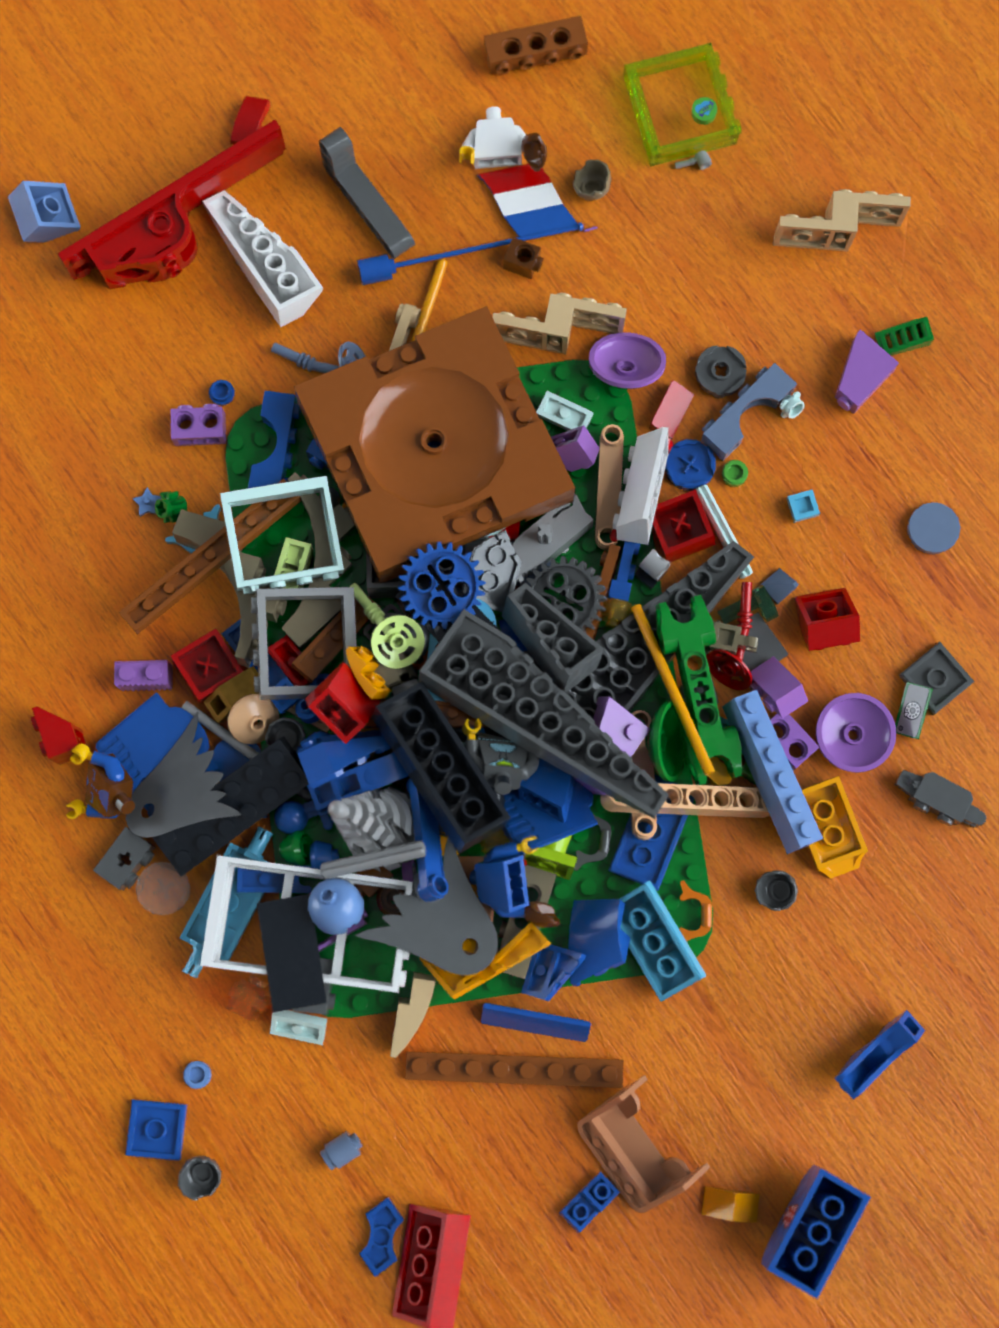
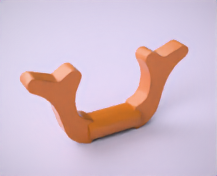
(706, 912)

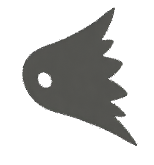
(179, 790)
(441, 926)

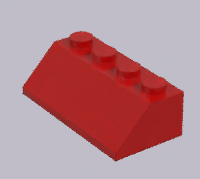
(431, 1266)

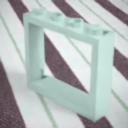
(275, 492)

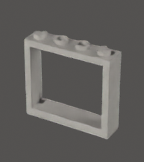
(259, 633)

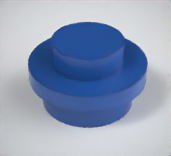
(221, 392)

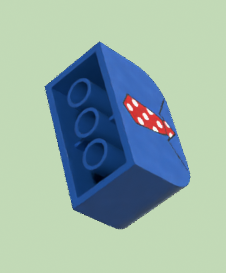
(814, 1230)

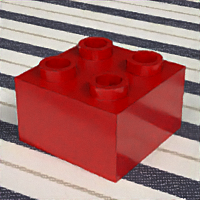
(682, 526)
(206, 665)

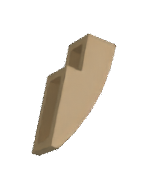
(412, 1011)

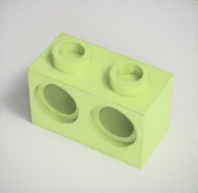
(294, 557)

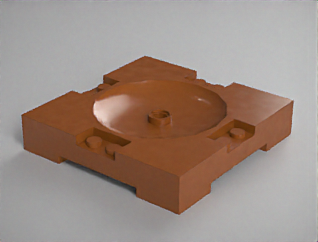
(447, 389)

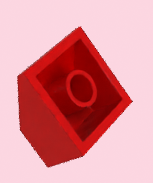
(828, 619)

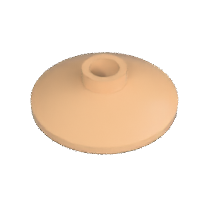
(244, 715)

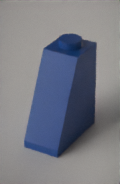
(548, 790)

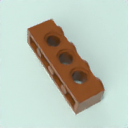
(543, 35)

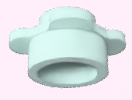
(792, 405)

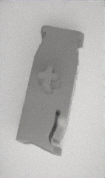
(551, 536)

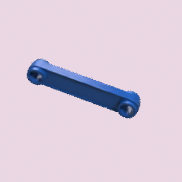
(430, 867)

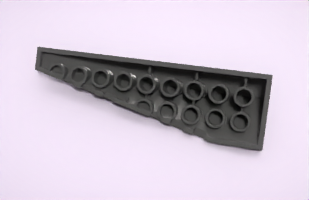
(626, 662)
(504, 689)

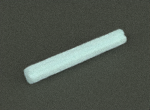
(718, 522)

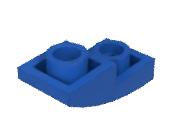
(589, 1202)

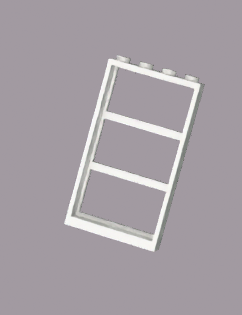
(219, 910)

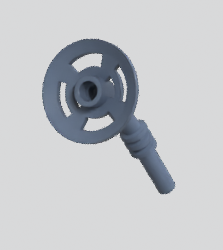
(312, 364)

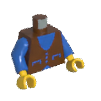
(107, 786)

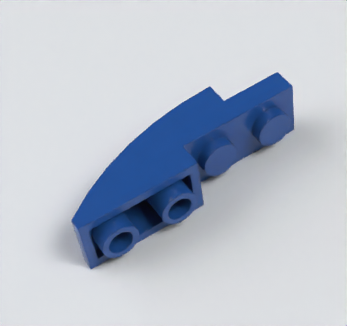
(359, 780)

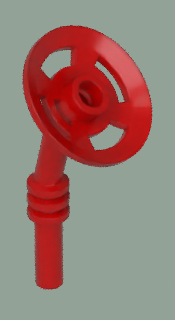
(734, 664)

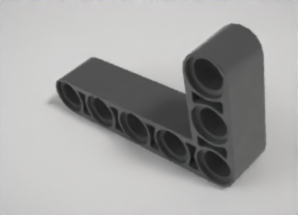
(341, 166)

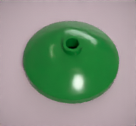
(665, 743)

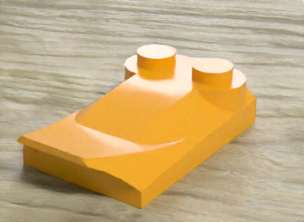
(842, 839)

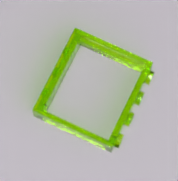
(662, 154)

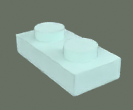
(563, 412)
(299, 1026)

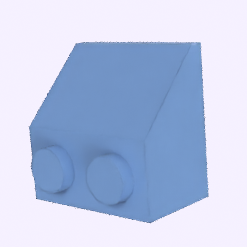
(43, 211)

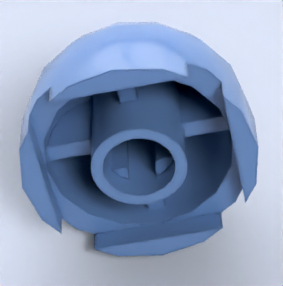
(335, 906)

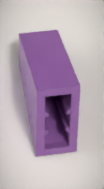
(863, 373)

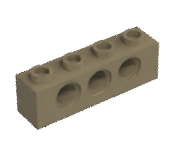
(543, 883)

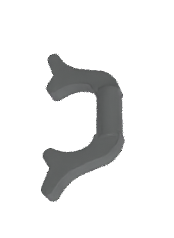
(603, 849)

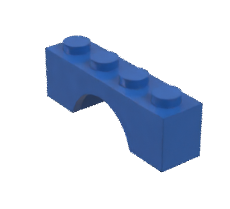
(279, 413)

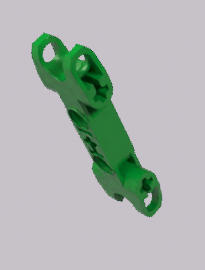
(688, 641)

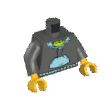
(499, 760)

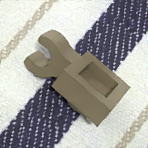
(730, 638)

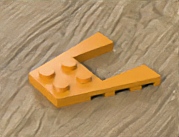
(522, 946)

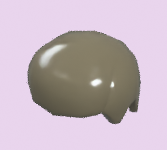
(592, 180)

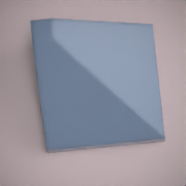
(779, 585)

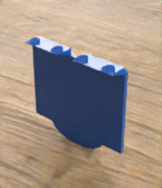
(147, 737)
(529, 820)

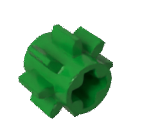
(170, 506)

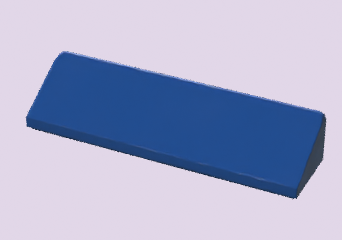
(535, 1022)

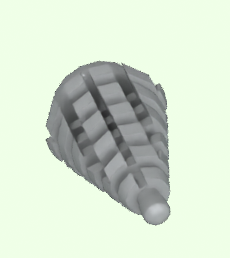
(374, 821)

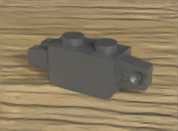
(941, 798)

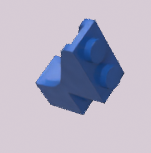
(879, 1053)

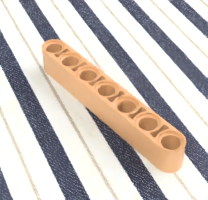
(704, 800)

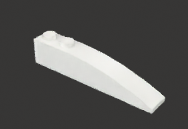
(268, 263)

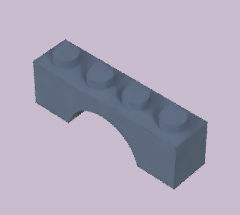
(769, 390)

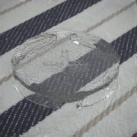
(162, 889)

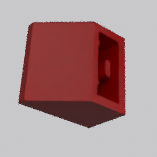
(342, 703)
(57, 735)

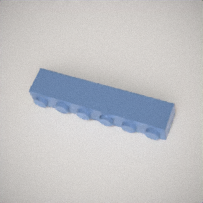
(772, 772)

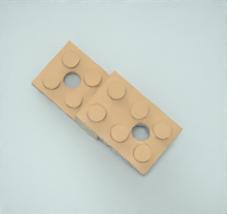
(841, 220)
(560, 317)

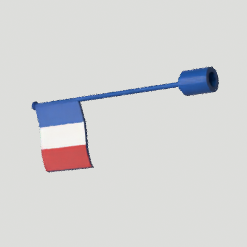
(526, 203)

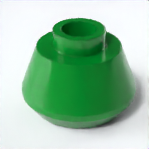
(296, 848)

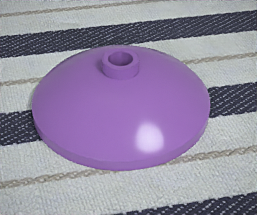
(627, 360)
(873, 728)

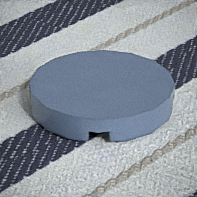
(933, 528)

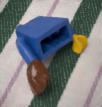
(504, 887)

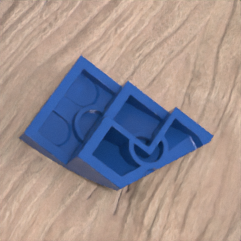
(598, 935)

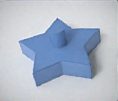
(146, 502)

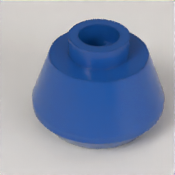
(322, 852)

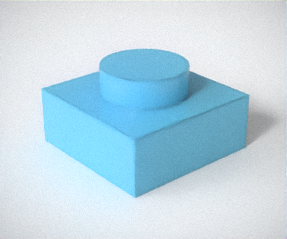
(803, 506)

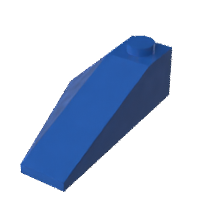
(328, 755)

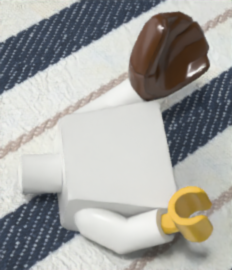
(500, 142)

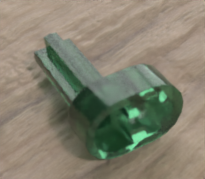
(760, 599)

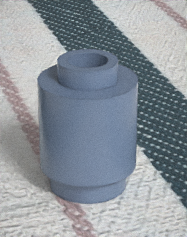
(341, 1150)

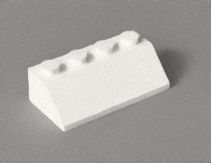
(642, 487)

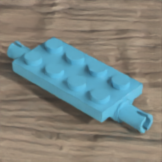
(240, 910)

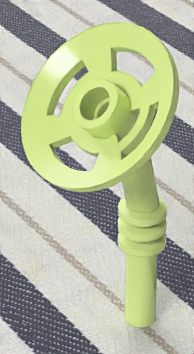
(392, 634)

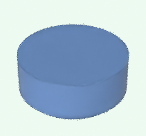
(197, 1074)

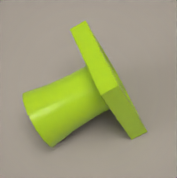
(553, 859)

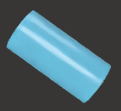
(658, 943)

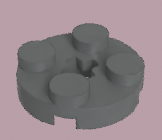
(722, 357)

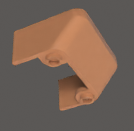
(630, 1155)

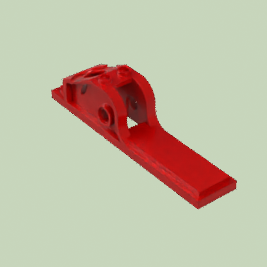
(157, 230)

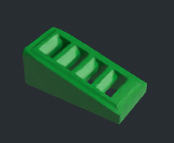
(912, 326)

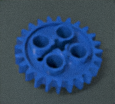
(461, 570)

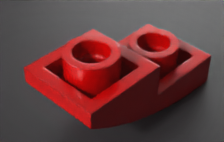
(249, 117)

